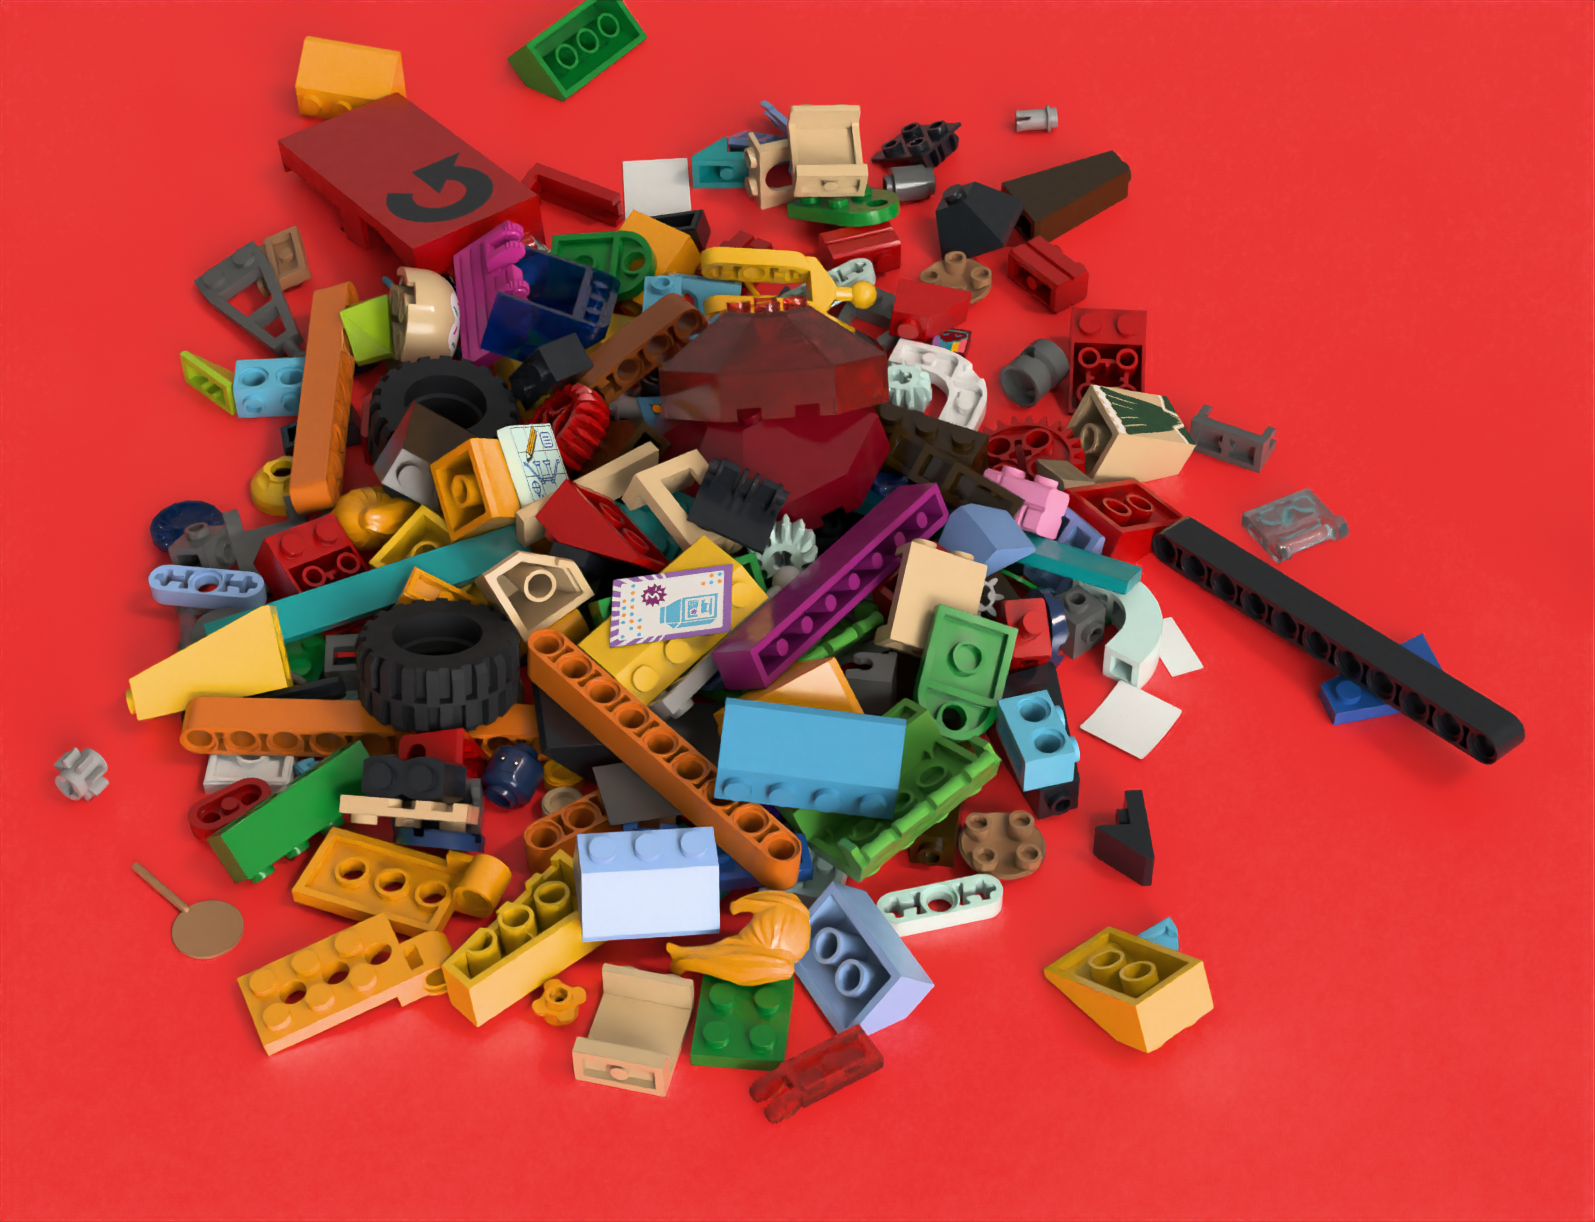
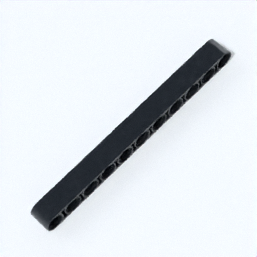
(1340, 641)

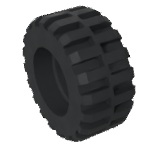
(446, 386)
(437, 665)

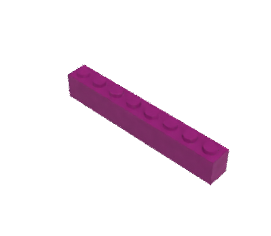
(828, 588)

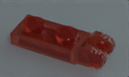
(817, 1073)

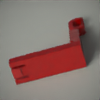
(575, 194)

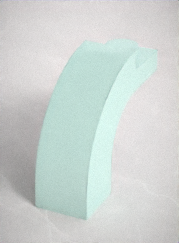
(1136, 647)

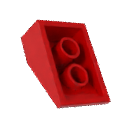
(1124, 514)
(598, 525)

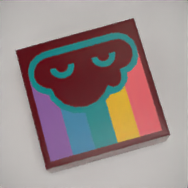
(954, 340)

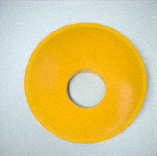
(269, 490)

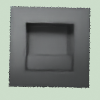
(344, 666)

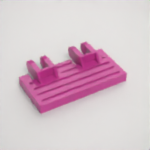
(479, 274)

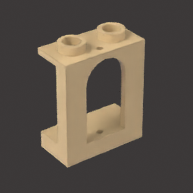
(759, 161)
(654, 489)

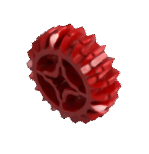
(577, 421)

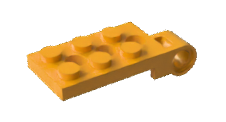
(466, 882)
(408, 974)

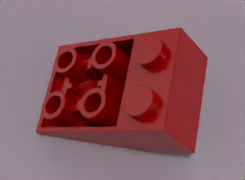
(1106, 351)
(309, 558)

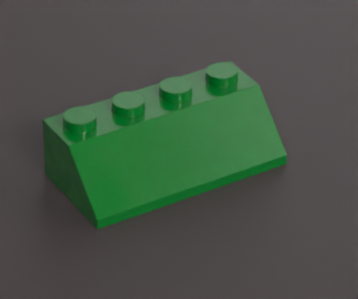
(577, 48)

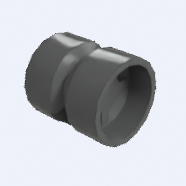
(1034, 373)

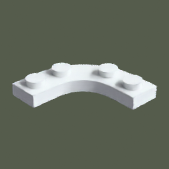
(953, 375)

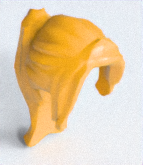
(372, 516)
(763, 948)

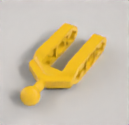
(781, 268)

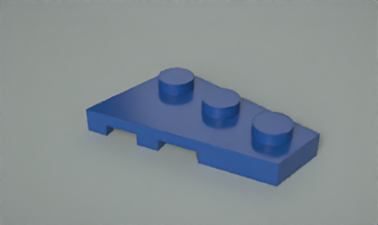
(1350, 703)

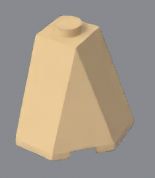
(533, 590)

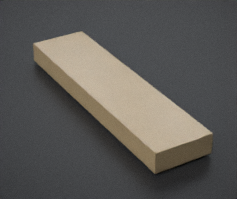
(608, 479)

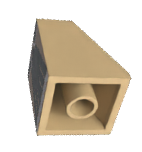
(1129, 435)

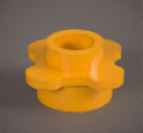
(560, 1012)

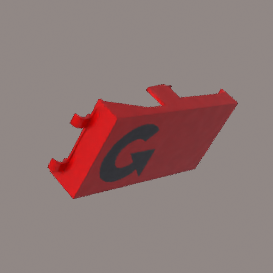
(409, 182)

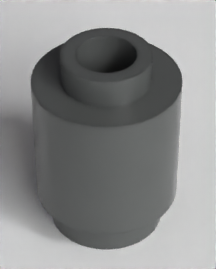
(910, 182)

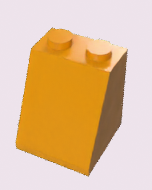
(673, 252)
(475, 489)
(806, 684)

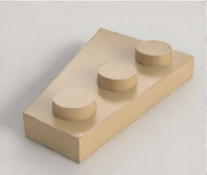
(408, 813)

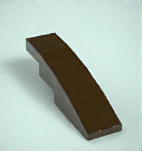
(956, 480)

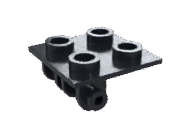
(921, 144)
(737, 505)

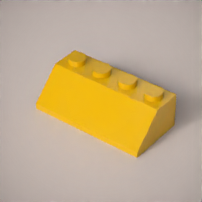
(653, 666)

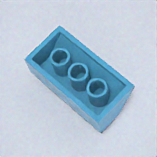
(810, 758)

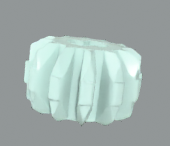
(909, 386)
(787, 546)

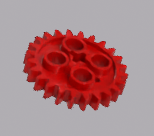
(1038, 442)

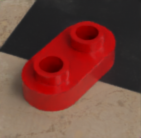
(226, 805)

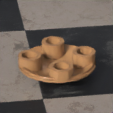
(960, 273)
(1002, 844)

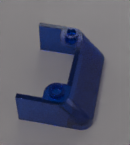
(563, 302)

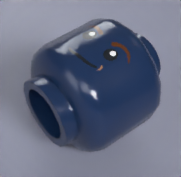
(512, 775)

